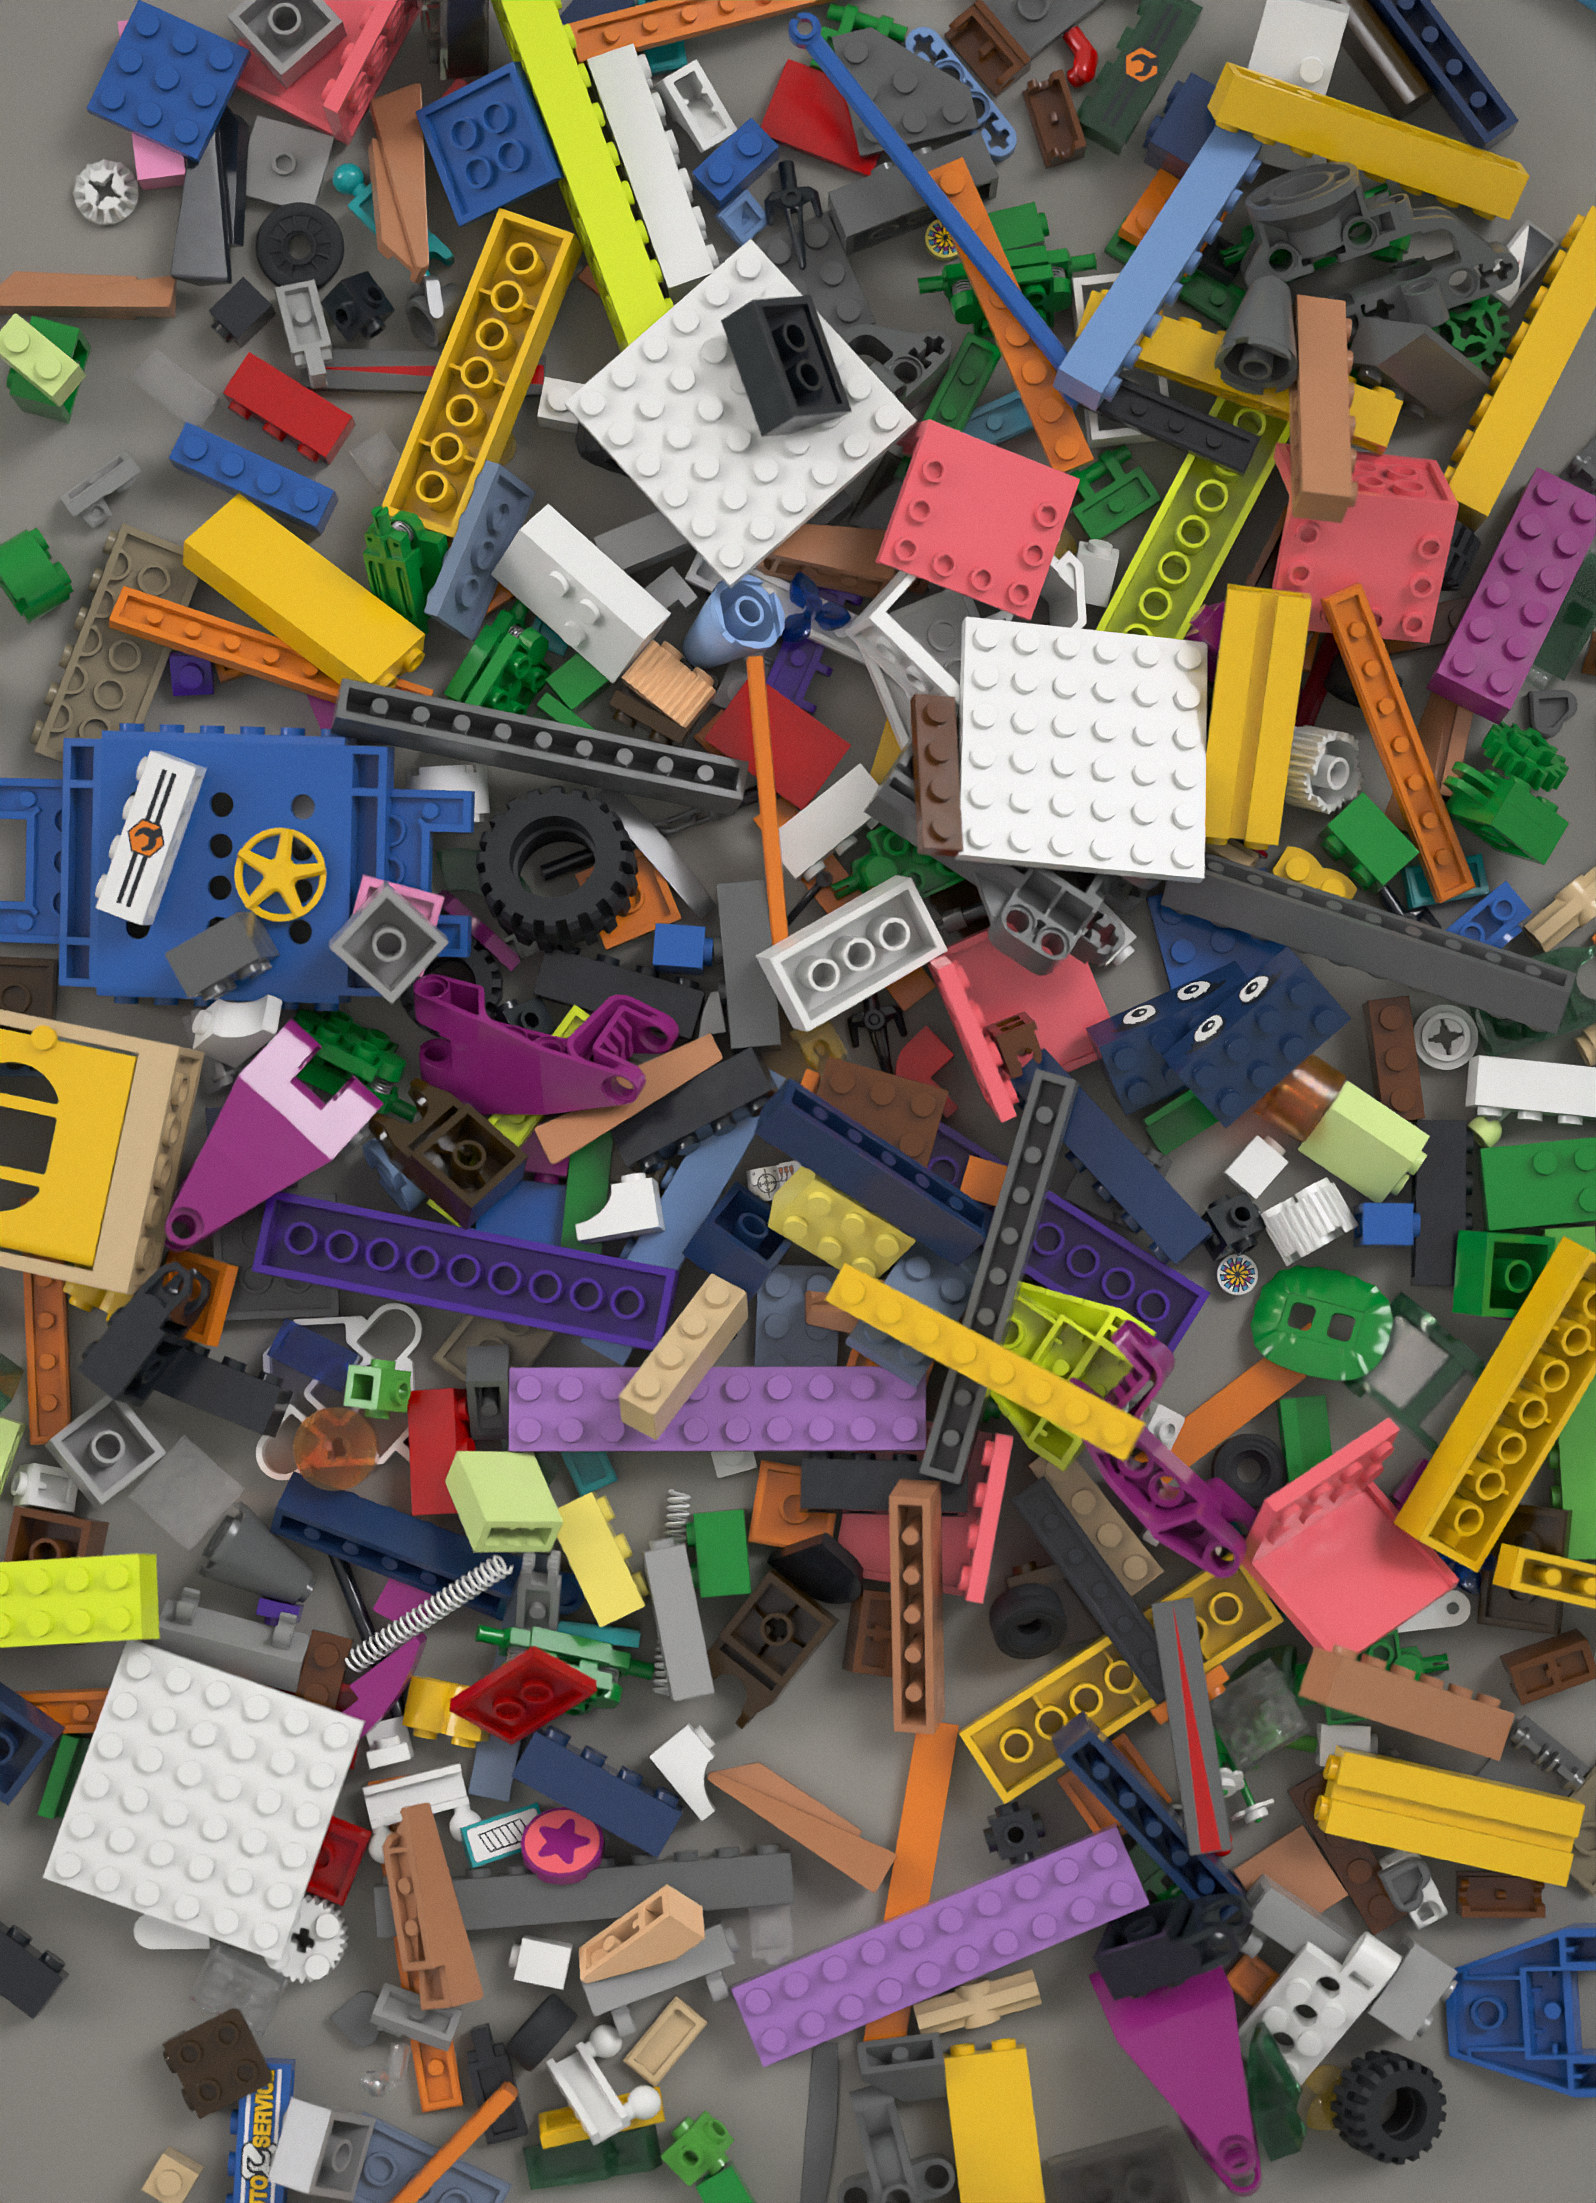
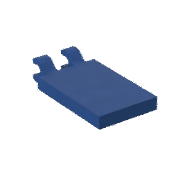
(528, 1212)

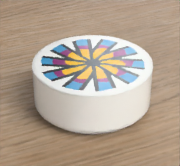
(1237, 1274)

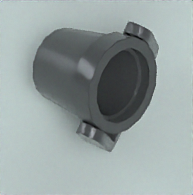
(433, 309)

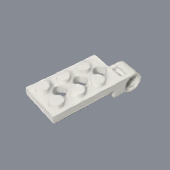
(1360, 1980)

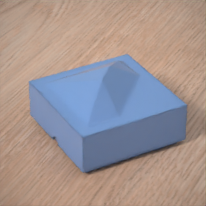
(742, 218)

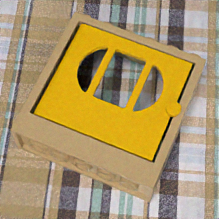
(110, 1152)

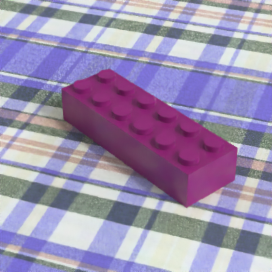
(1517, 597)

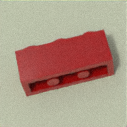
(288, 410)
(436, 1432)

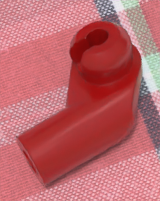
(1085, 58)

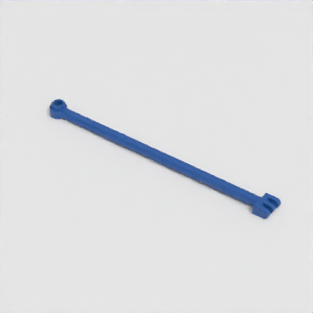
(929, 191)

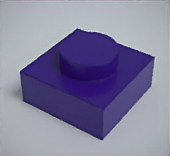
(191, 675)
(271, 1610)

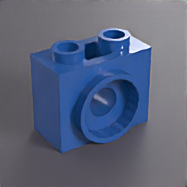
(1493, 918)

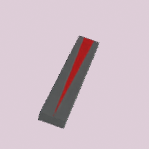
(393, 372)
(1191, 1726)

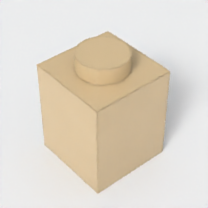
(172, 2177)

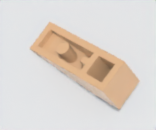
(645, 1936)

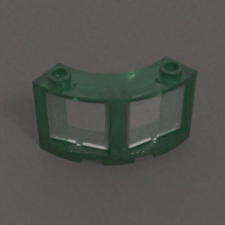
(1421, 1374)

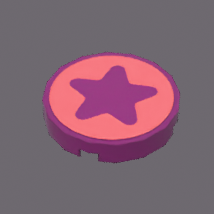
(562, 1846)

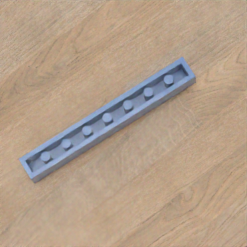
(1157, 267)
(685, 1204)

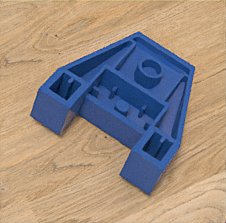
(1523, 2011)

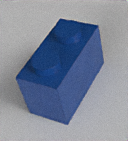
(735, 164)
(682, 949)
(1385, 1225)

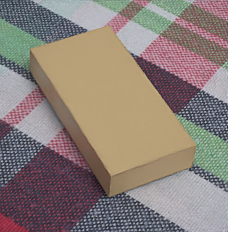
(665, 2040)

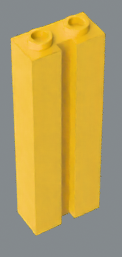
(302, 597)
(1254, 713)
(1449, 1815)
(993, 2123)

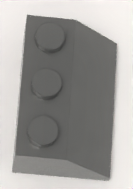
(1415, 366)

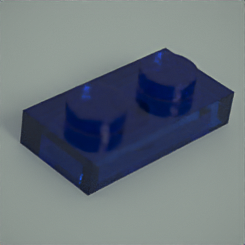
(312, 1354)

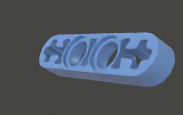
(1000, 125)

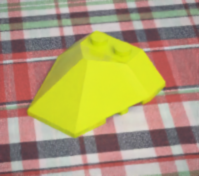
(1071, 1341)

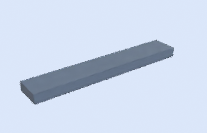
(496, 1758)

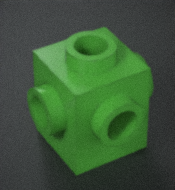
(378, 1388)
(697, 2147)

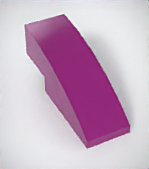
(385, 1683)

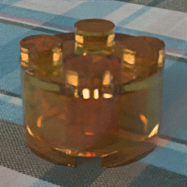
(1301, 1098)
(315, 1458)

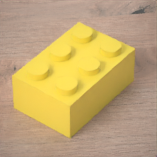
(835, 1225)
(601, 1559)

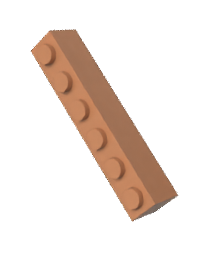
(1320, 412)
(917, 1606)
(1405, 1703)

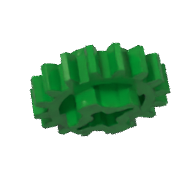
(1480, 338)
(1525, 756)

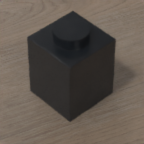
(241, 313)

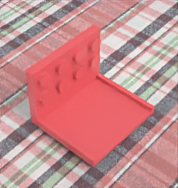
(343, 82)
(976, 518)
(1388, 542)
(988, 986)
(965, 1540)
(1336, 1556)

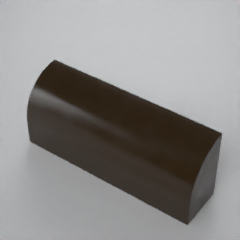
(1383, 60)

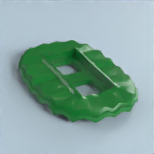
(1312, 1350)

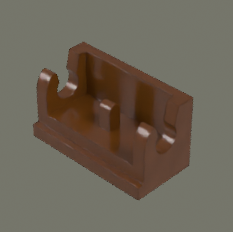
(988, 48)
(1054, 120)
(1013, 1038)
(869, 1635)
(1549, 1666)
(1498, 1895)

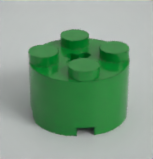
(30, 577)

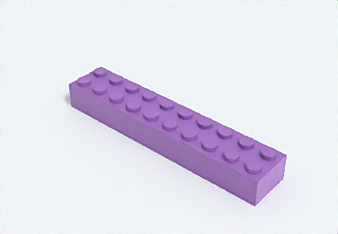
(725, 1413)
(940, 1945)

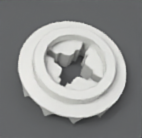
(110, 209)
(1456, 1021)

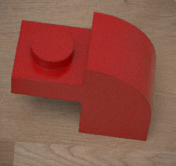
(923, 1060)

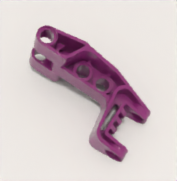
(528, 1071)
(266, 1138)
(1185, 1517)
(1192, 2055)

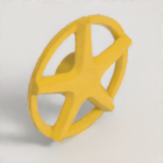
(279, 874)

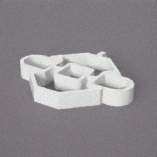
(355, 1329)

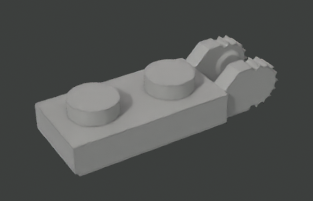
(539, 1593)

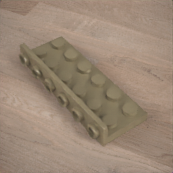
(107, 671)

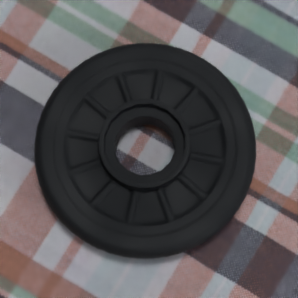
(293, 221)

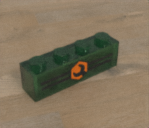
(1137, 72)

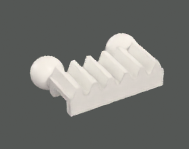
(439, 1787)
(591, 2094)

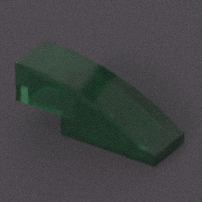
(1572, 623)
(1273, 2096)
(581, 2162)

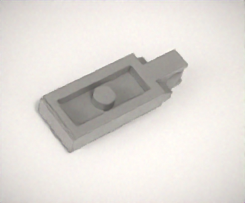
(305, 329)

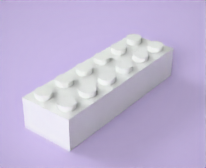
(650, 167)

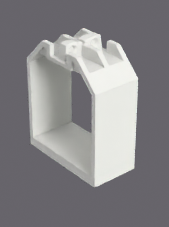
(914, 668)

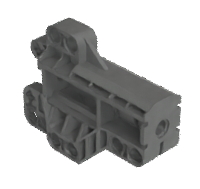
(1030, 898)

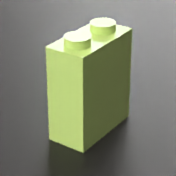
(1366, 1144)
(503, 1501)

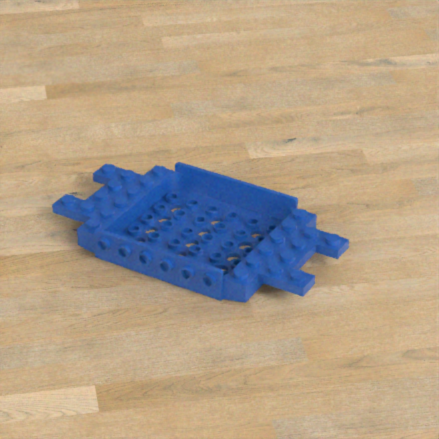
(356, 824)

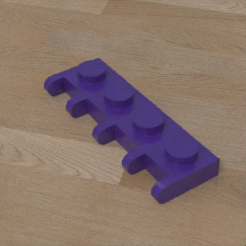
(800, 660)

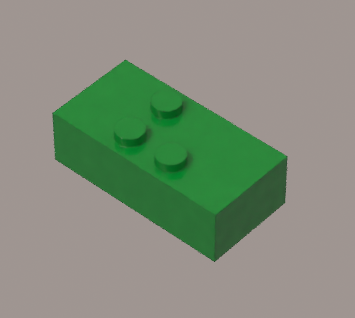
(1538, 1184)

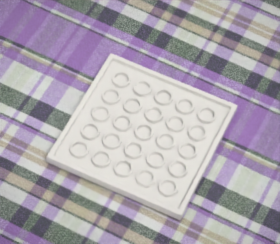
(689, 437)
(1082, 750)
(204, 1799)

